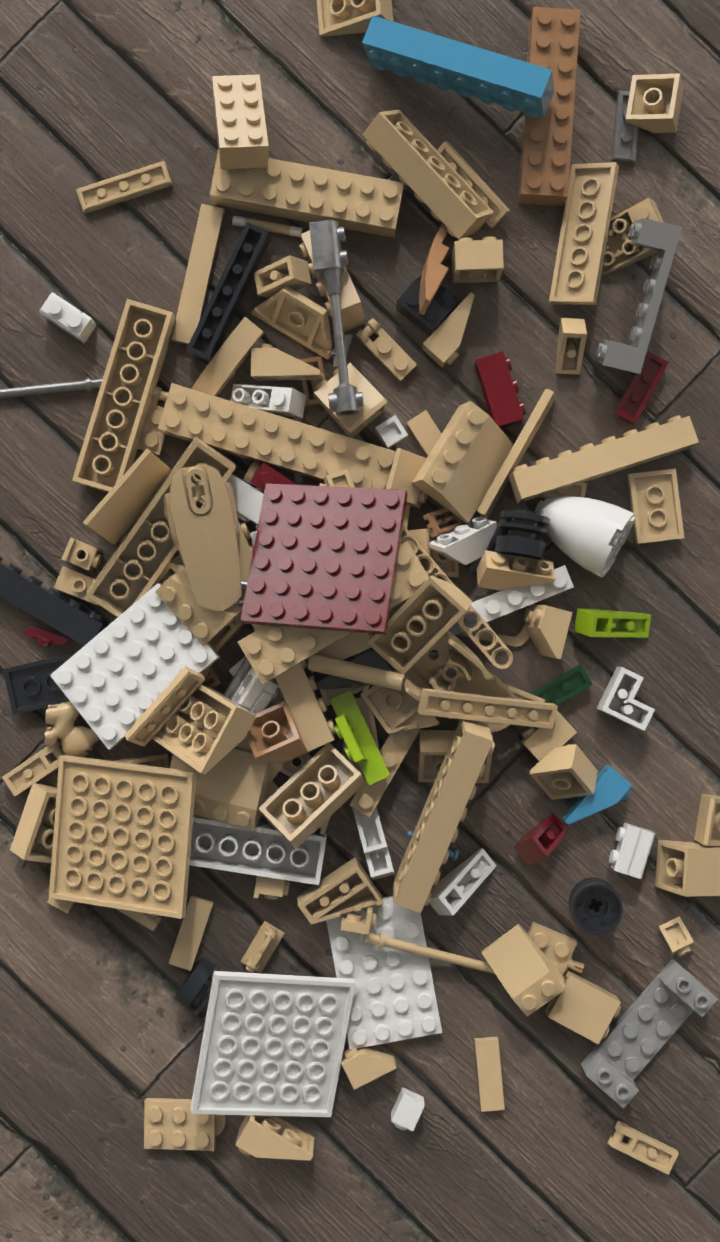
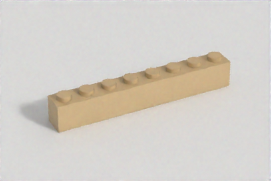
(602, 459)

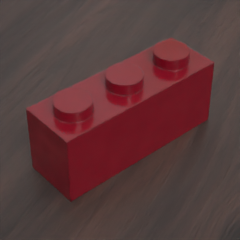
(499, 389)

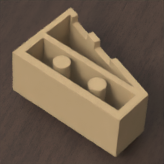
(201, 622)
(339, 893)

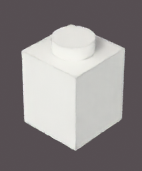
(407, 1109)

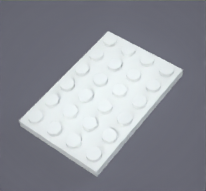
(130, 666)
(393, 987)

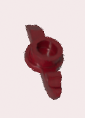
(46, 637)

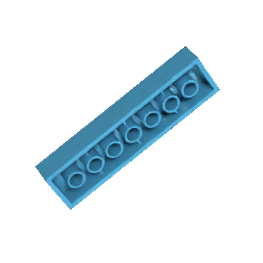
(459, 67)

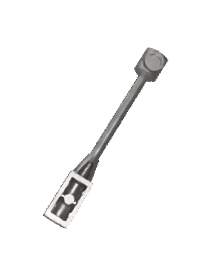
(330, 263)

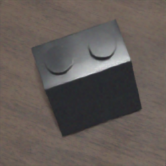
(439, 309)

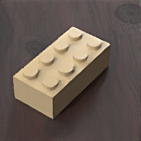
(240, 121)
(312, 795)

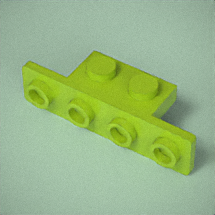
(358, 737)

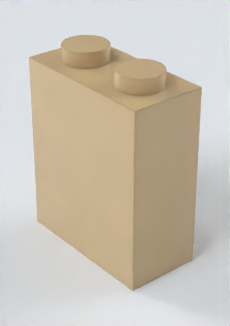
(584, 1007)

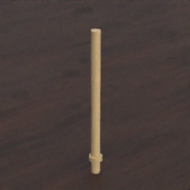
(381, 940)

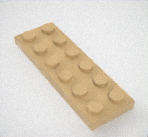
(584, 233)

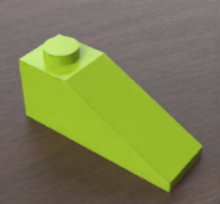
(612, 623)

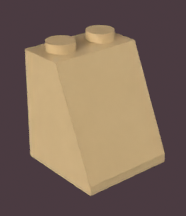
(373, 401)
(688, 868)

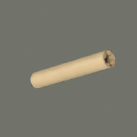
(357, 672)

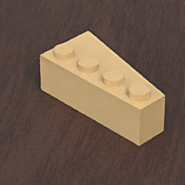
(350, 302)

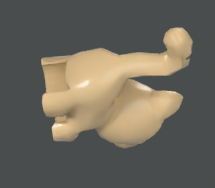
(75, 740)

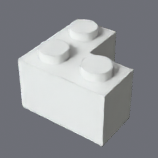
(620, 702)

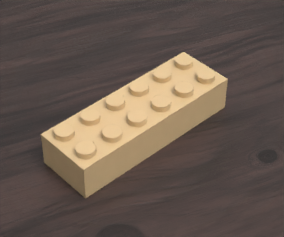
(427, 173)

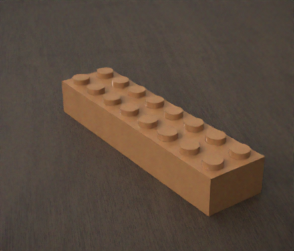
(549, 139)

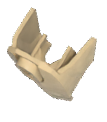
(206, 535)
(455, 671)

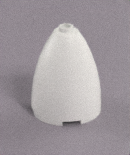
(587, 530)

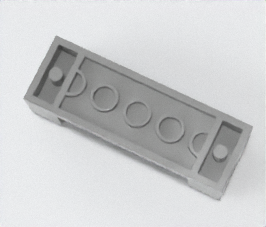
(664, 240)
(645, 1030)

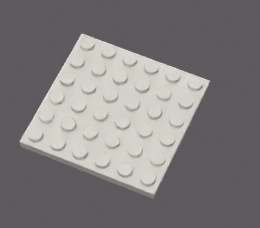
(272, 1045)

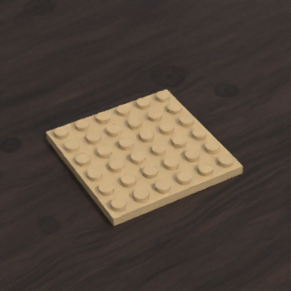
(122, 835)

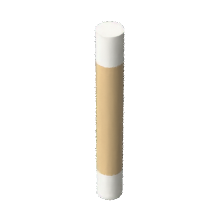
(268, 226)

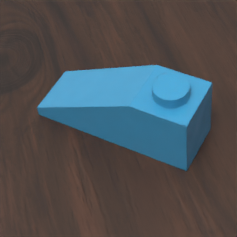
(608, 791)

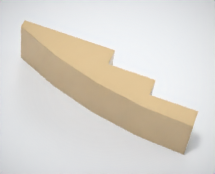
(228, 358)

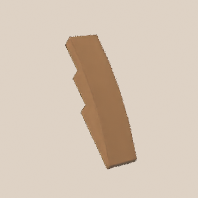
(433, 270)

